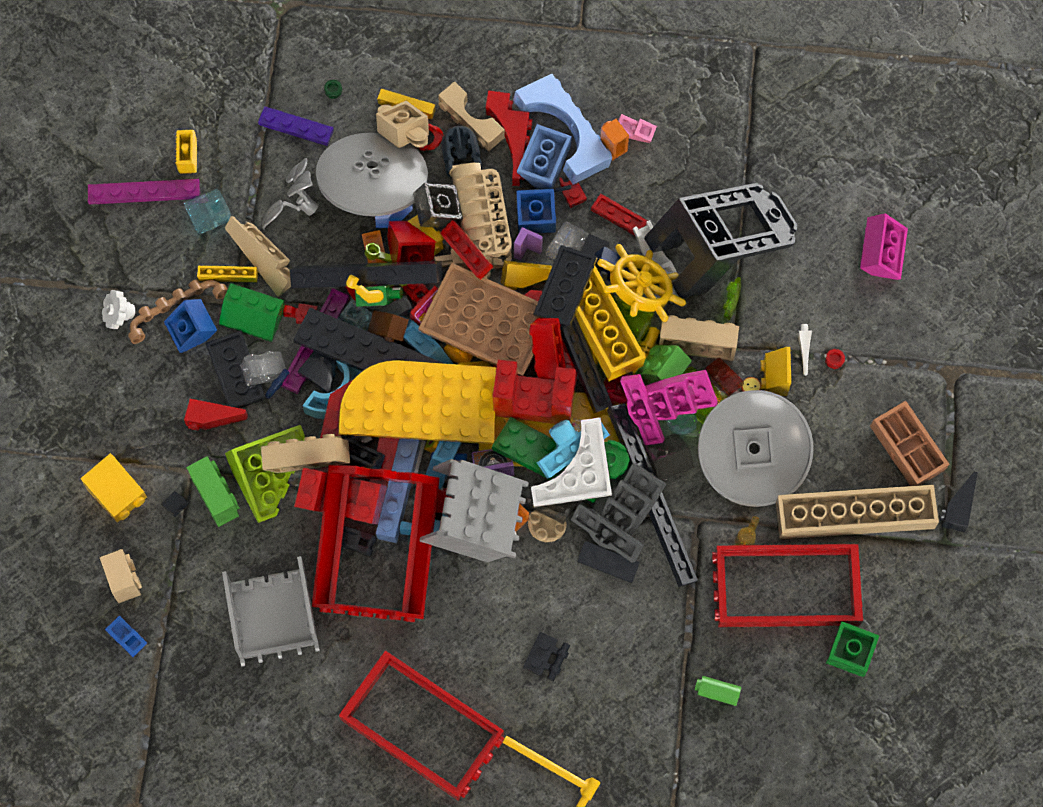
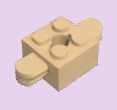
(403, 124)

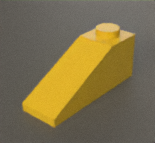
(523, 274)

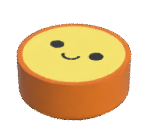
(751, 384)

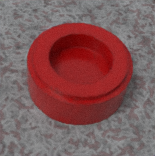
(835, 358)

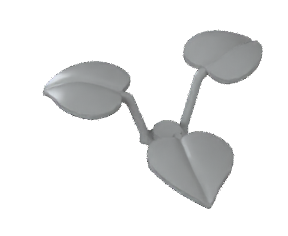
(304, 201)

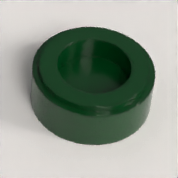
(333, 89)

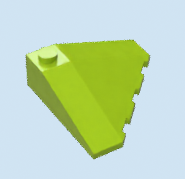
(261, 487)

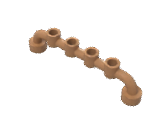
(146, 314)

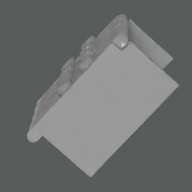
(479, 511)
(271, 614)

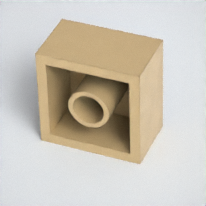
(120, 575)

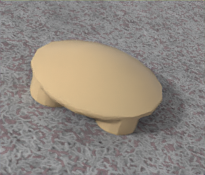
(544, 527)

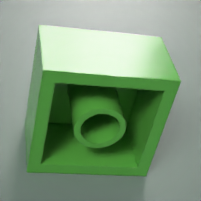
(663, 363)

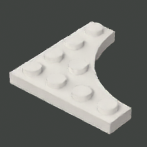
(585, 475)

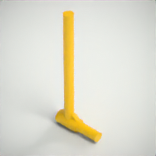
(587, 787)

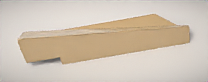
(262, 254)

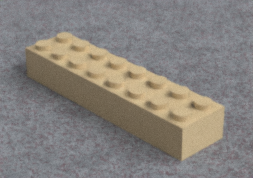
(856, 512)

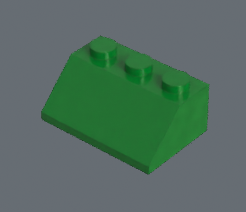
(251, 312)

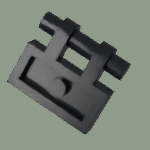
(540, 654)

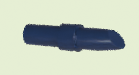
(277, 383)

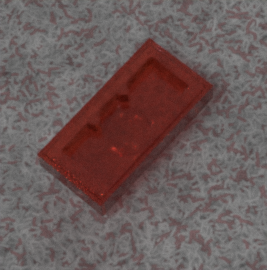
(724, 376)

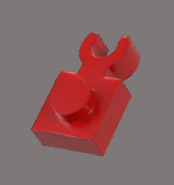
(574, 195)

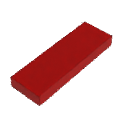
(617, 214)

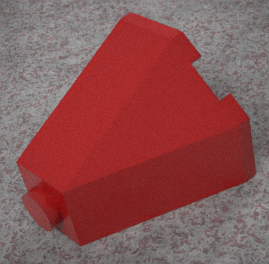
(409, 243)

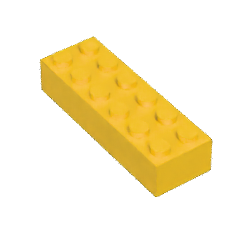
(607, 330)

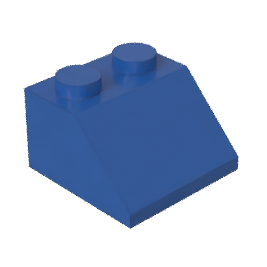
(190, 325)

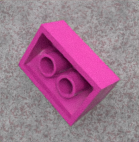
(884, 247)

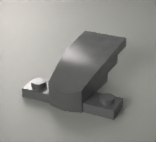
(622, 513)

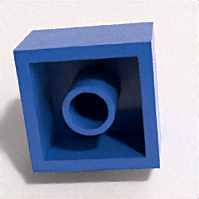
(536, 210)

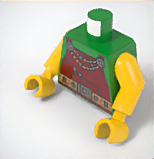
(373, 294)

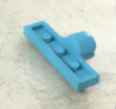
(567, 445)

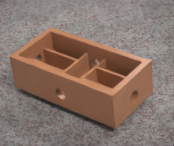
(909, 445)

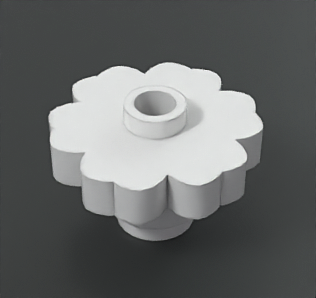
(116, 310)

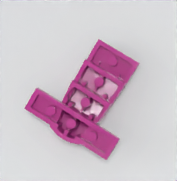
(666, 400)

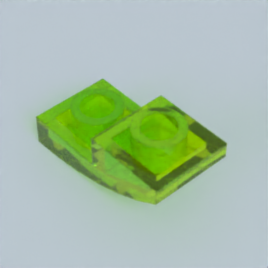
(733, 296)

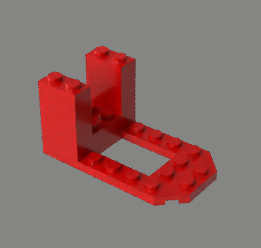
(534, 397)
(364, 497)

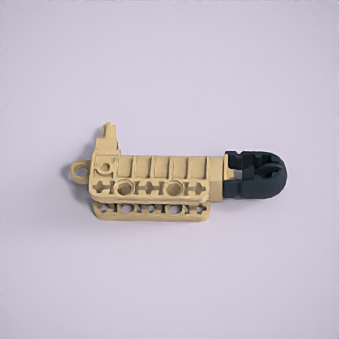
(475, 200)

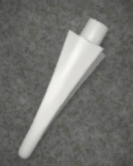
(804, 338)

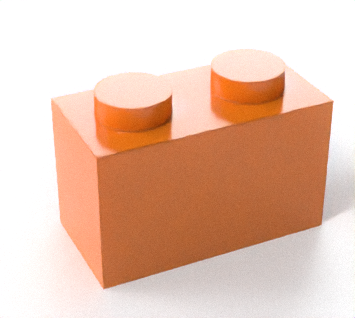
(614, 138)

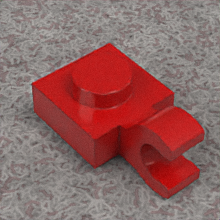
(299, 314)

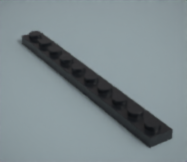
(660, 513)

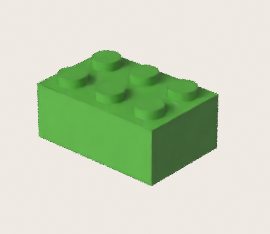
(214, 491)

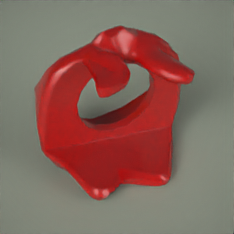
(438, 135)

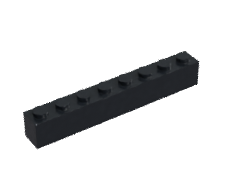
(368, 274)

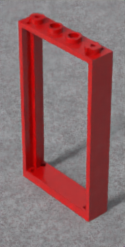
(719, 595)
(474, 771)

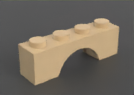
(487, 131)

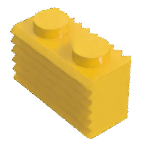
(186, 151)

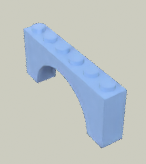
(549, 97)

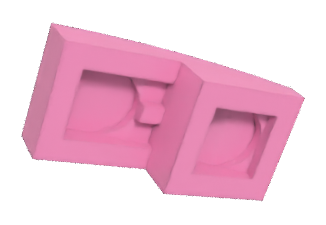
(638, 130)

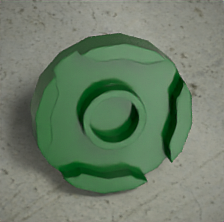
(616, 458)

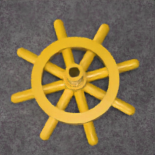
(641, 283)

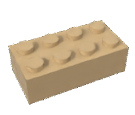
(700, 337)
(309, 454)

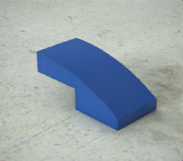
(125, 636)

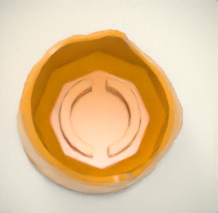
(457, 355)

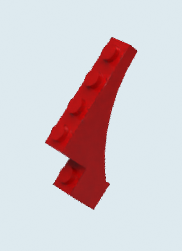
(515, 125)

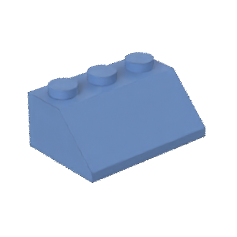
(544, 157)

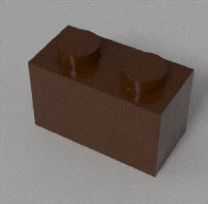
(388, 326)

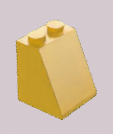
(114, 488)

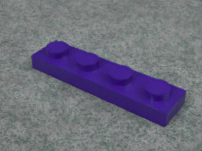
(296, 126)

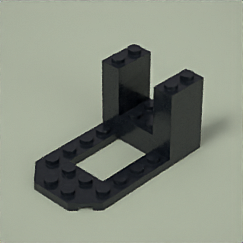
(714, 248)

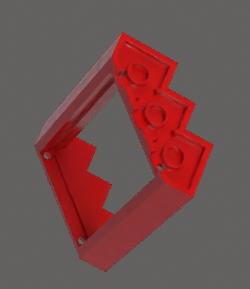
(332, 535)

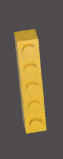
(391, 98)
(227, 273)

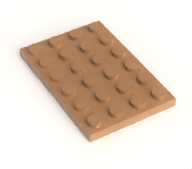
(481, 318)

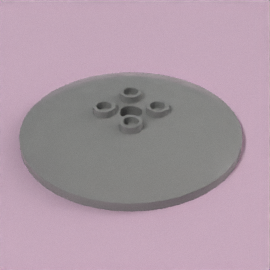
(378, 191)
(782, 455)

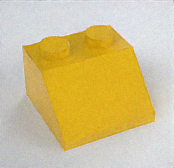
(776, 371)

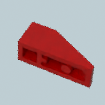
(211, 415)

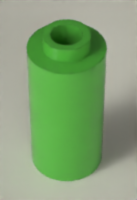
(718, 690)

